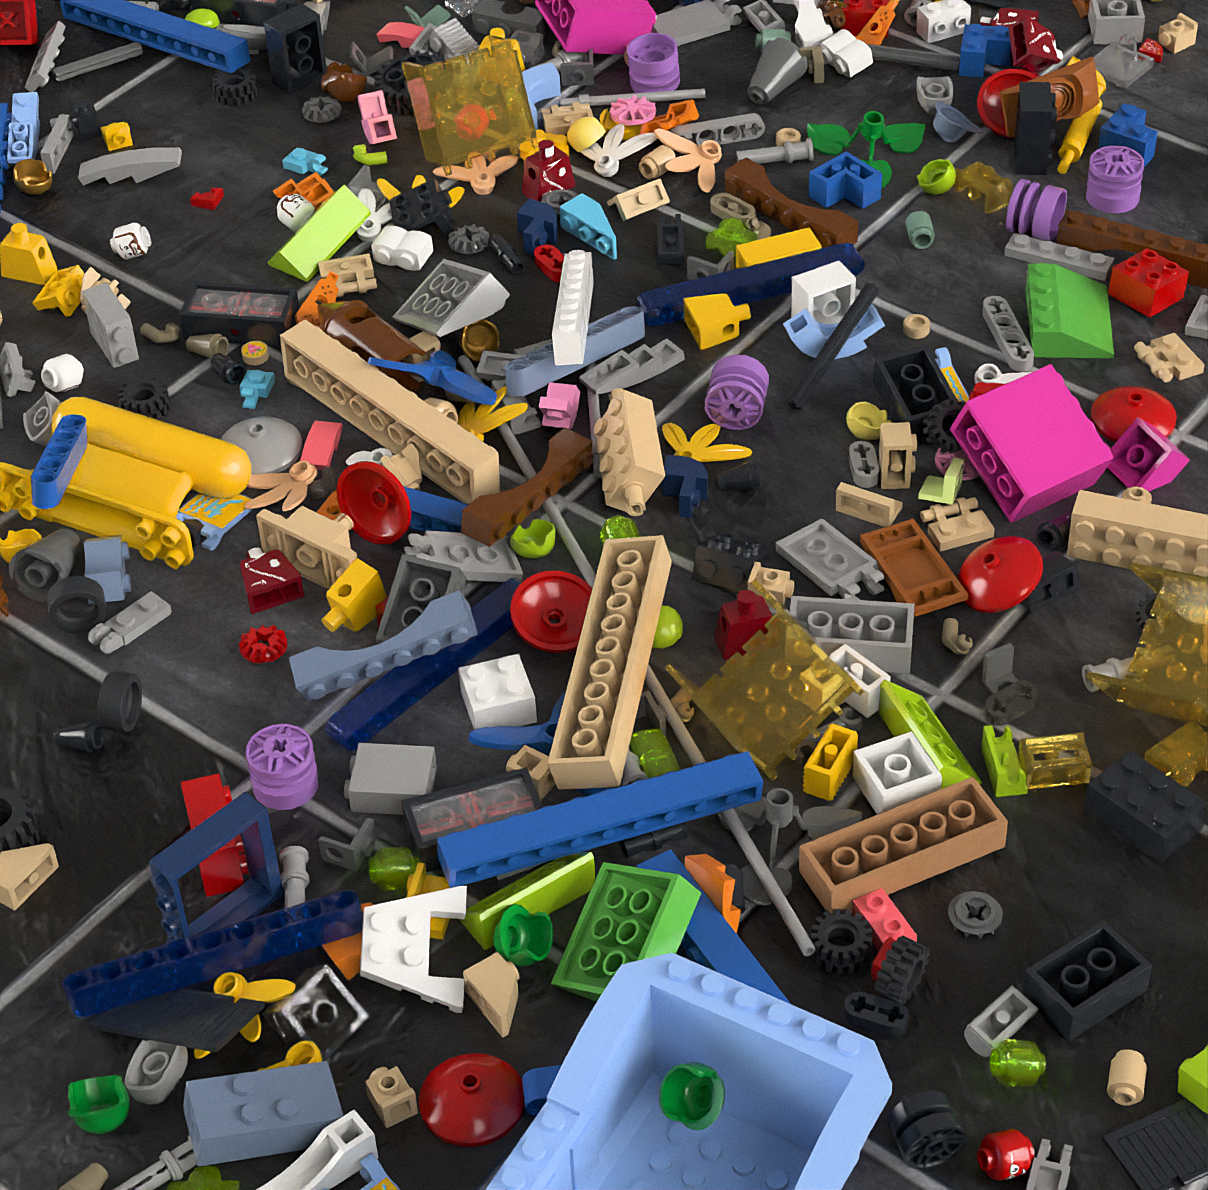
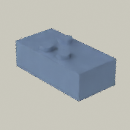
(259, 1112)

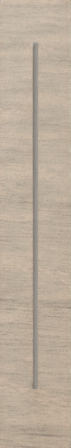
(660, 696)

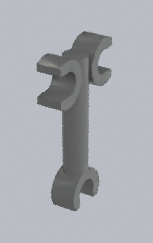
(808, 744)

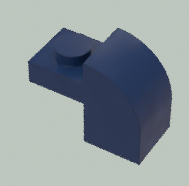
(537, 224)
(686, 480)

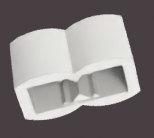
(846, 53)
(402, 248)

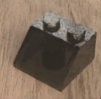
(316, 1011)

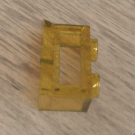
(985, 180)
(1055, 770)

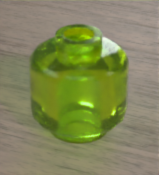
(617, 528)
(392, 867)
(1017, 1063)

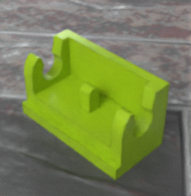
(1003, 763)

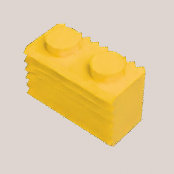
(830, 762)

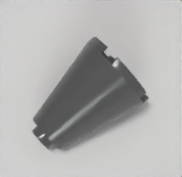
(776, 70)
(45, 563)

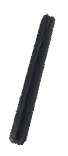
(832, 346)

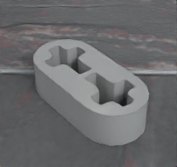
(860, 464)

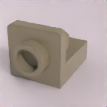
(814, 61)

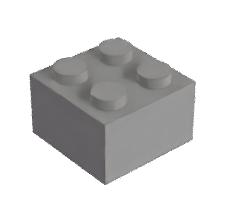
(1114, 18)

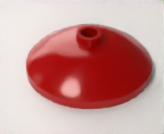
(989, 97)
(1119, 408)
(374, 502)
(1000, 573)
(547, 598)
(473, 1113)

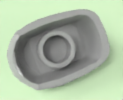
(933, 91)
(39, 419)
(155, 1071)

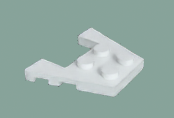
(398, 945)

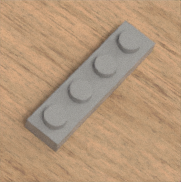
(46, 54)
(1074, 259)

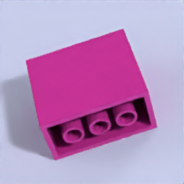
(597, 24)
(1031, 443)

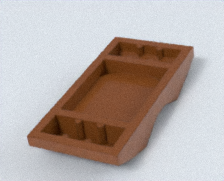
(1074, 89)
(913, 567)

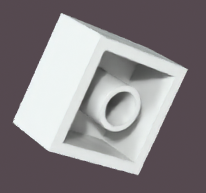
(824, 292)
(498, 693)
(895, 772)

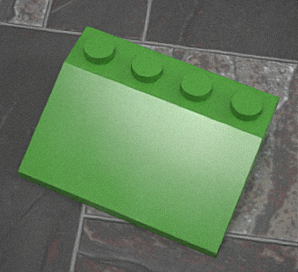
(1067, 314)
(624, 920)

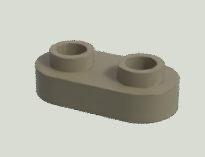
(729, 206)

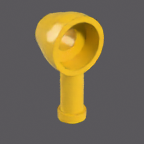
(301, 1053)

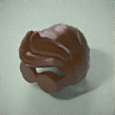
(343, 83)

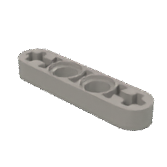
(717, 127)
(1013, 332)

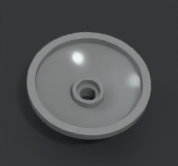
(254, 34)
(268, 441)

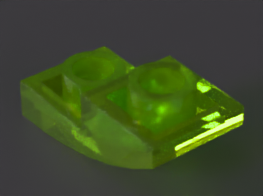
(654, 752)

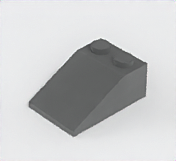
(414, 587)

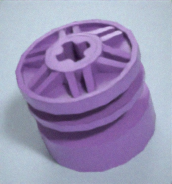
(653, 63)
(1114, 179)
(1036, 210)
(736, 392)
(282, 766)

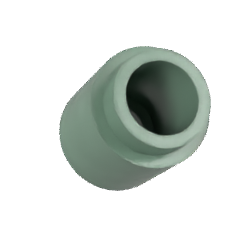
(770, 34)
(920, 229)

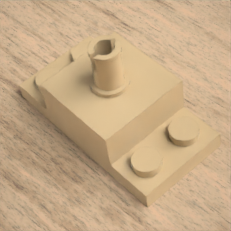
(310, 542)

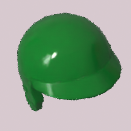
(523, 936)
(692, 1095)
(98, 1103)

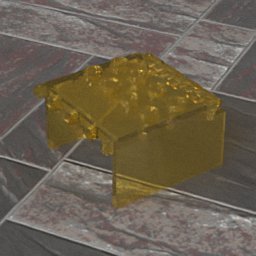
(471, 105)
(1174, 664)
(774, 690)

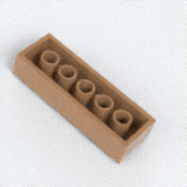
(903, 845)

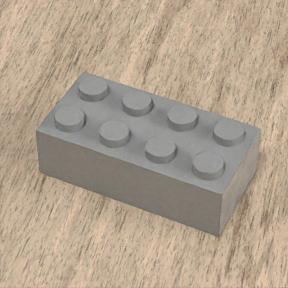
(871, 628)

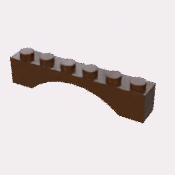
(749, 183)
(1099, 233)
(496, 514)

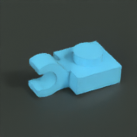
(302, 161)
(256, 385)

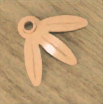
(703, 156)
(480, 176)
(291, 484)

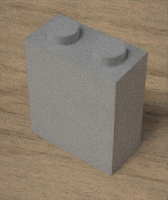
(110, 325)
(388, 775)

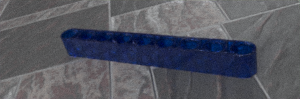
(745, 283)
(410, 683)
(213, 953)

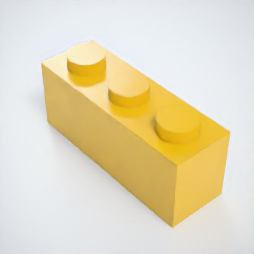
(776, 247)

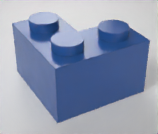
(983, 46)
(1128, 129)
(845, 178)

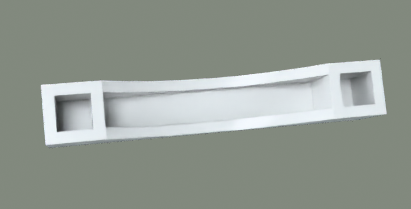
(810, 25)
(330, 1157)

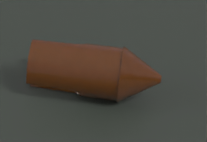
(369, 336)

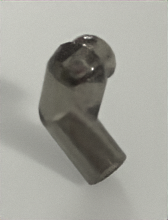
(324, 486)

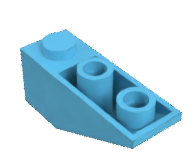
(588, 222)

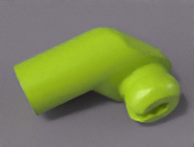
(369, 158)

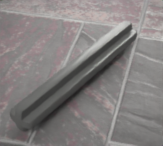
(915, 57)
(97, 61)

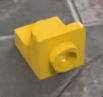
(116, 135)

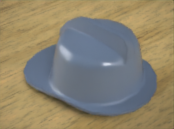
(951, 123)

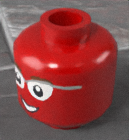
(1005, 1154)

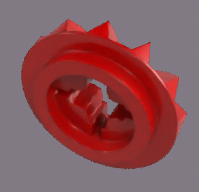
(261, 653)

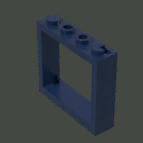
(265, 887)

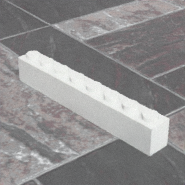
(573, 308)

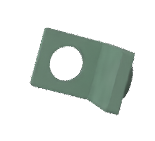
(436, 16)

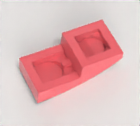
(403, 32)
(321, 443)

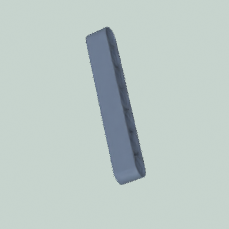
(603, 338)

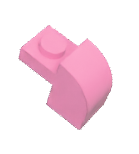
(375, 120)
(560, 405)

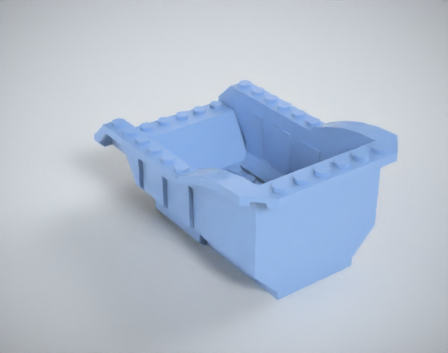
(793, 1084)

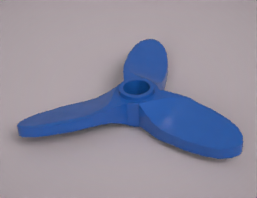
(442, 372)
(535, 737)

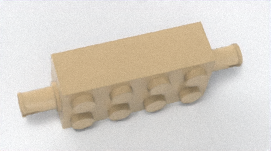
(629, 452)

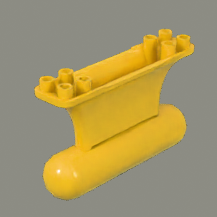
(133, 479)

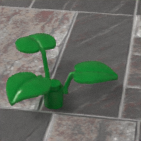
(902, 138)

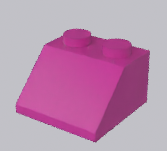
(1146, 457)

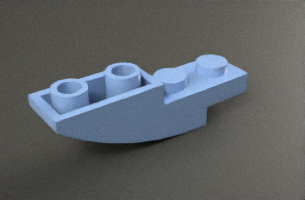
(24, 127)

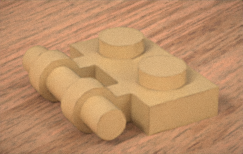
(559, 119)
(350, 269)
(1169, 356)
(958, 530)

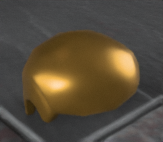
(32, 176)
(479, 337)

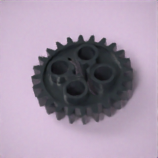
(393, 80)

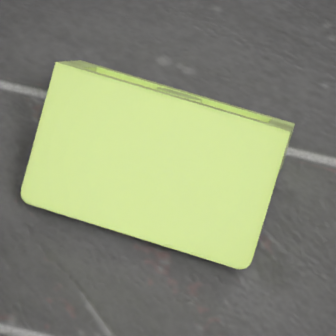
(944, 489)

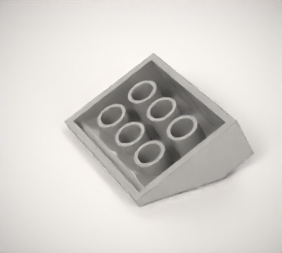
(452, 299)

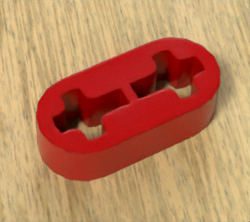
(549, 261)

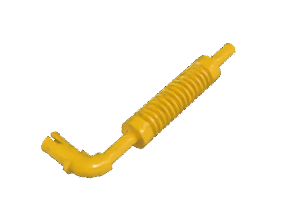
(1079, 129)

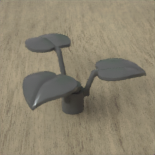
(779, 811)

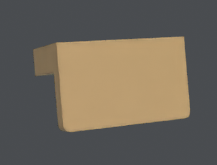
(640, 199)
(866, 505)

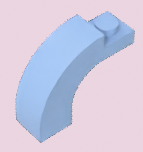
(541, 83)
(812, 335)

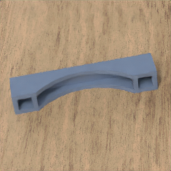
(440, 625)

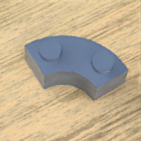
(106, 565)

